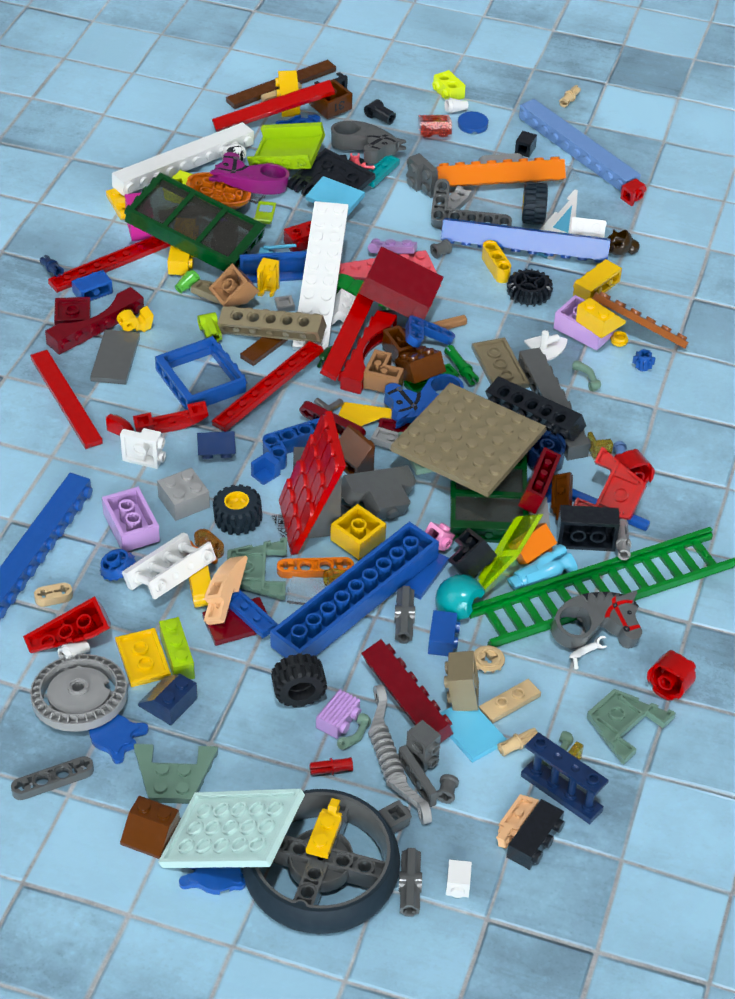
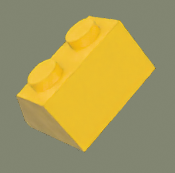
(597, 318)

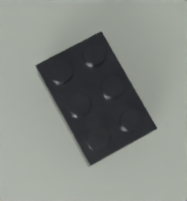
(588, 527)

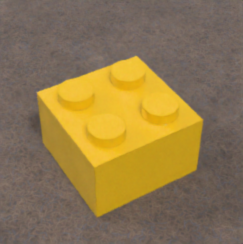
(358, 531)

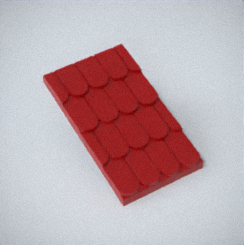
(313, 491)

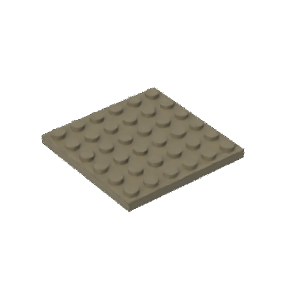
(468, 439)

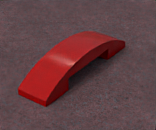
(173, 421)

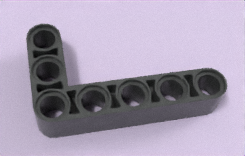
(443, 211)

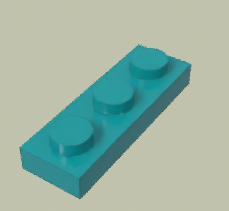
(383, 168)

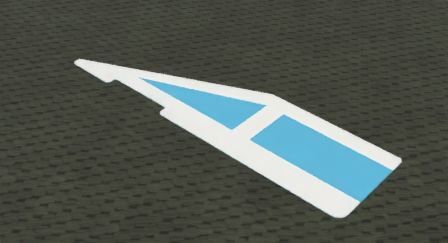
(561, 221)

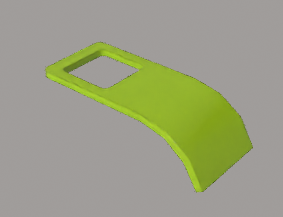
(264, 217)

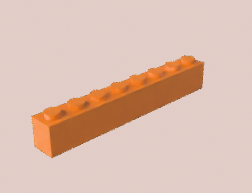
(502, 173)

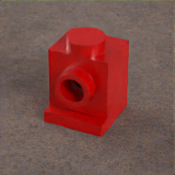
(632, 191)

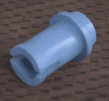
(619, 447)

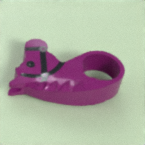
(258, 179)

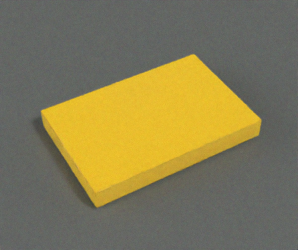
(142, 657)

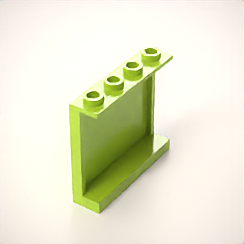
(289, 145)

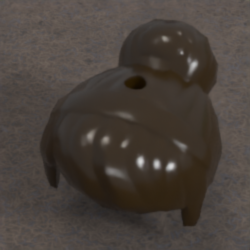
(622, 242)

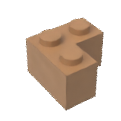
(381, 373)

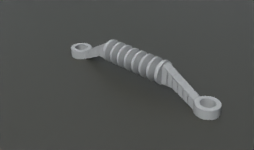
(389, 759)

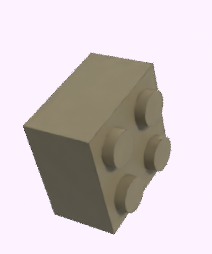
(462, 681)

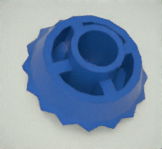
(115, 562)

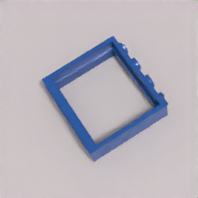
(191, 352)

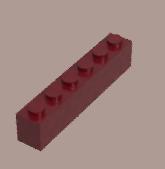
(405, 689)

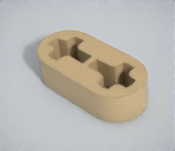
(53, 594)

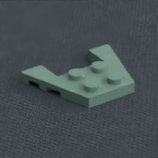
(254, 572)
(618, 715)
(172, 780)

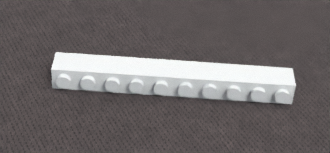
(181, 158)

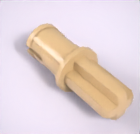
(569, 96)
(516, 742)

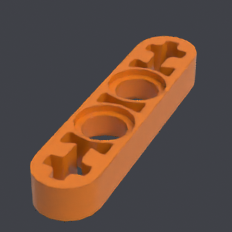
(314, 564)

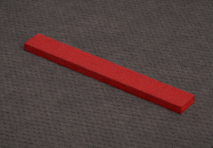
(274, 105)
(108, 262)
(346, 337)
(267, 386)
(66, 399)

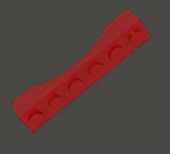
(352, 376)

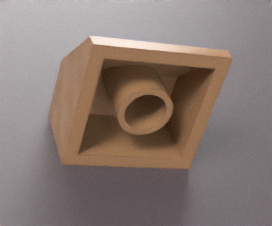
(233, 287)

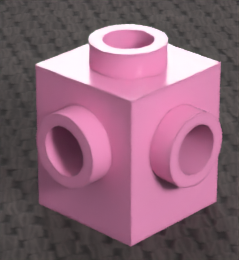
(441, 533)

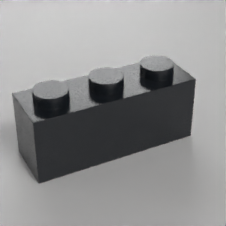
(536, 834)

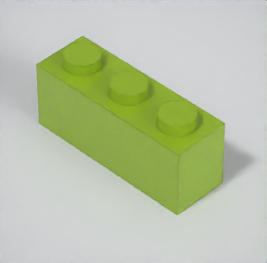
(176, 647)

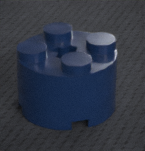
(550, 441)

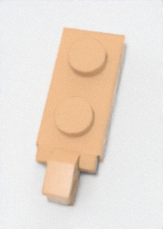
(515, 819)

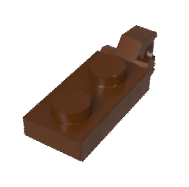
(561, 491)

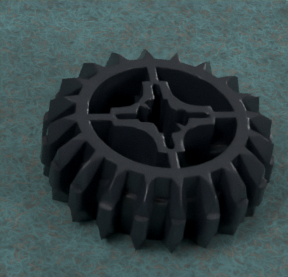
(529, 287)

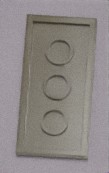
(499, 360)

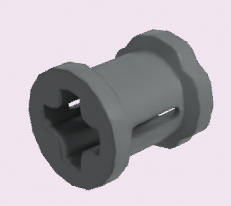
(441, 248)
(447, 788)

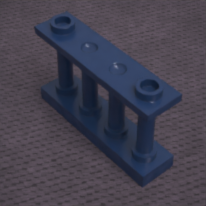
(558, 788)

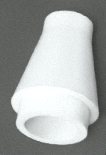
(454, 105)
(73, 649)

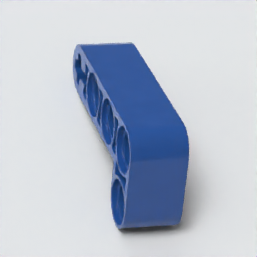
(283, 441)

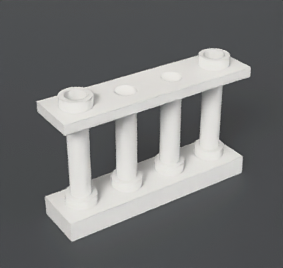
(165, 556)

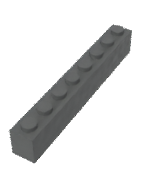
(547, 385)

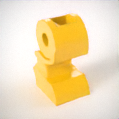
(129, 321)

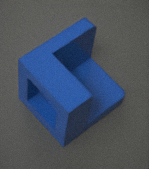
(265, 468)

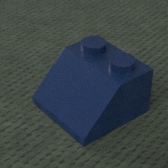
(216, 444)
(170, 698)

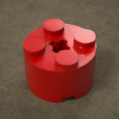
(637, 463)
(672, 675)

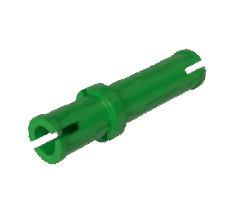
(464, 368)

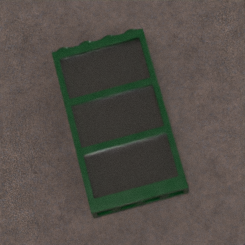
(194, 222)
(492, 514)

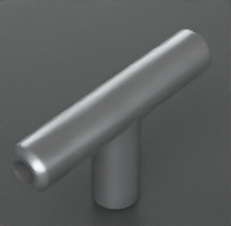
(333, 406)

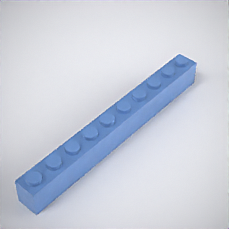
(577, 144)

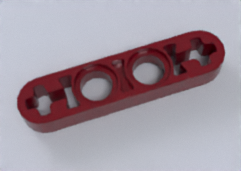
(314, 411)

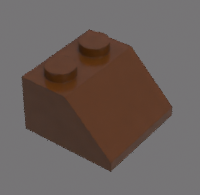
(149, 827)

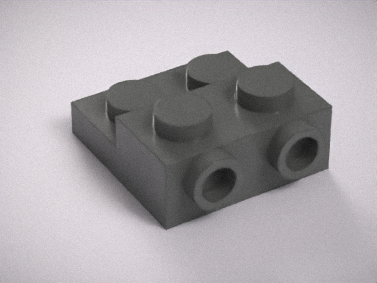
(421, 174)

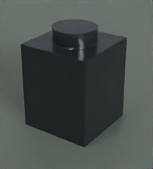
(526, 143)

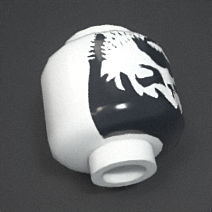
(235, 148)

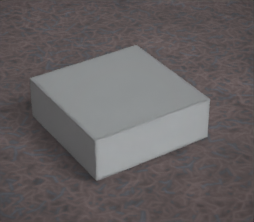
(284, 303)

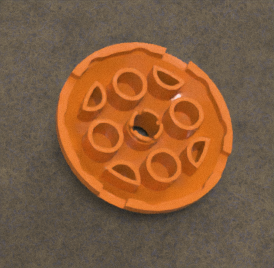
(220, 191)

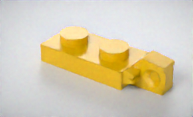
(325, 830)

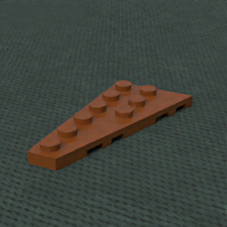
(635, 315)

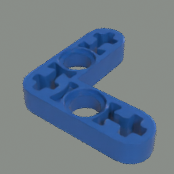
(418, 328)

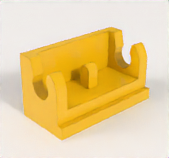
(268, 276)

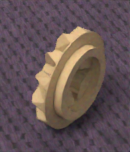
(491, 653)

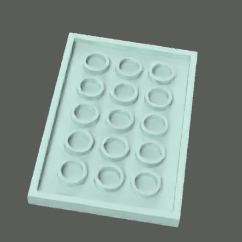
(232, 829)

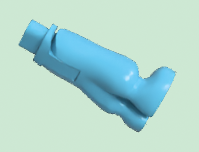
(544, 568)

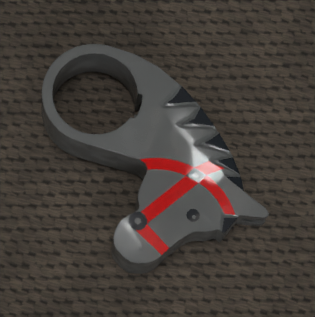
(597, 611)

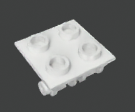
(588, 227)

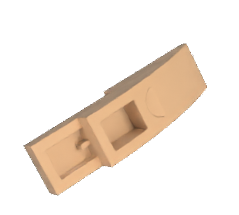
(220, 590)

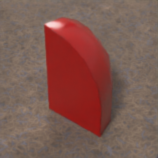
(116, 424)

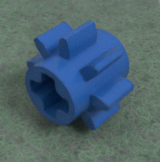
(643, 360)

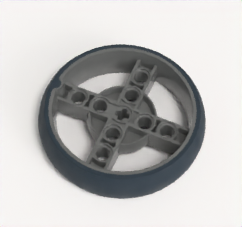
(305, 913)

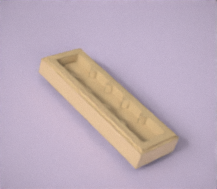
(510, 701)

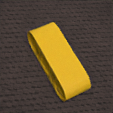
(496, 261)
(198, 584)

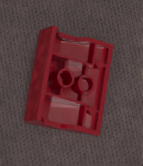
(401, 284)

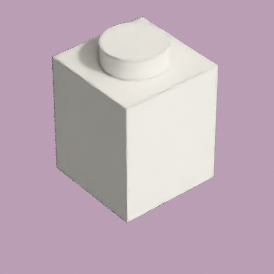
(458, 878)

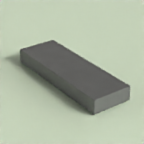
(417, 776)

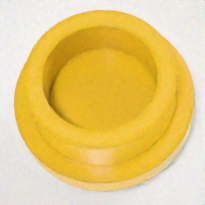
(619, 338)

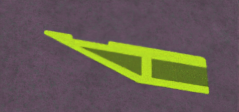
(509, 547)

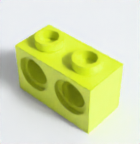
(448, 85)

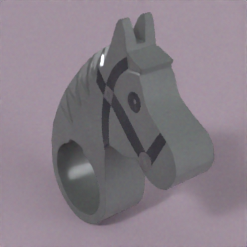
(367, 137)

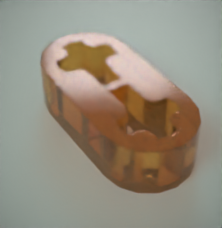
(199, 540)

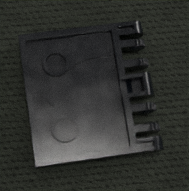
(334, 167)

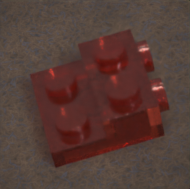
(435, 125)

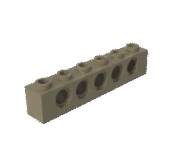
(272, 324)

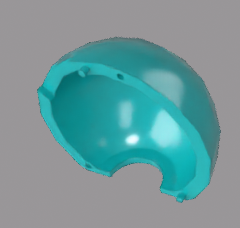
(458, 594)

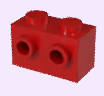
(298, 235)

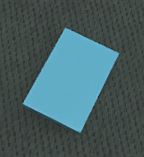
(335, 192)
(473, 733)

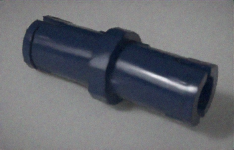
(51, 265)

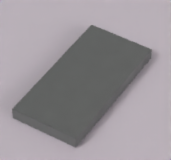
(115, 357)

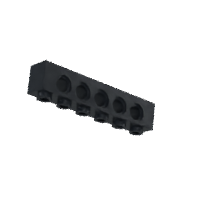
(536, 407)

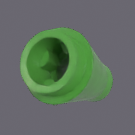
(187, 281)

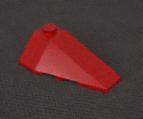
(73, 626)

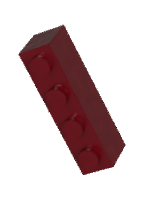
(539, 480)

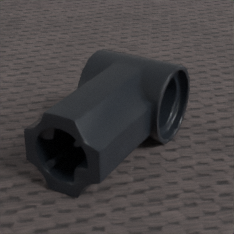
(377, 109)

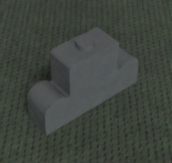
(381, 490)

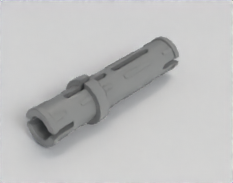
(623, 542)

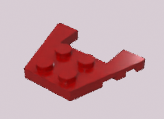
(621, 490)

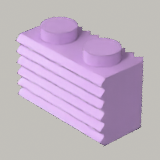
(338, 714)

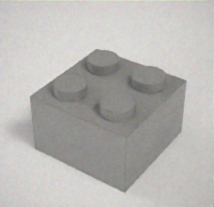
(183, 494)

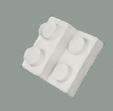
(143, 447)

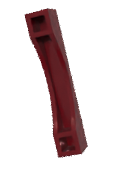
(68, 335)

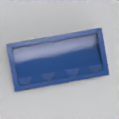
(290, 264)

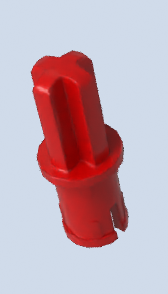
(331, 766)

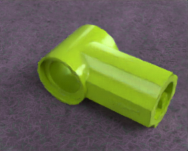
(208, 324)

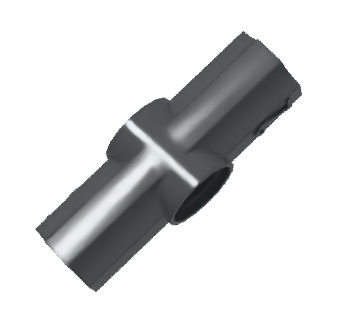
(404, 614)
(410, 882)

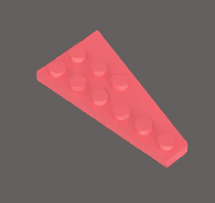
(360, 269)

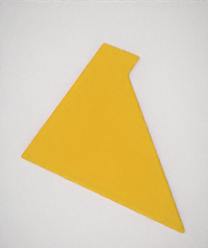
(363, 414)

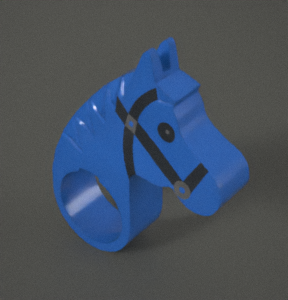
(408, 405)

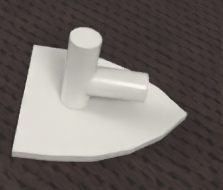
(550, 345)

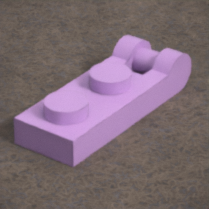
(397, 247)

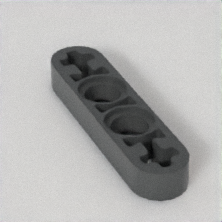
(53, 780)

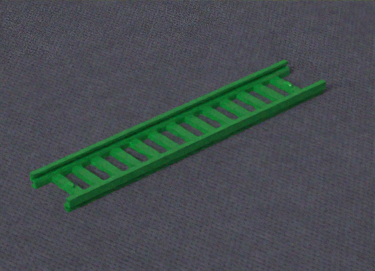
(593, 573)

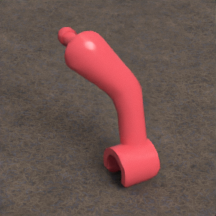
(356, 159)

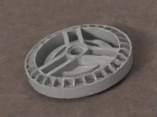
(79, 693)

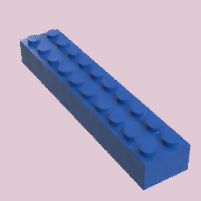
(355, 593)

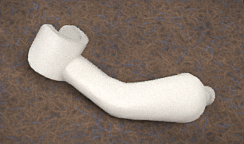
(585, 649)

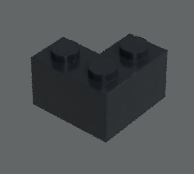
(472, 555)

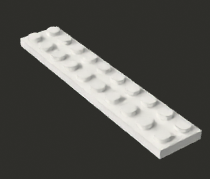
(323, 265)

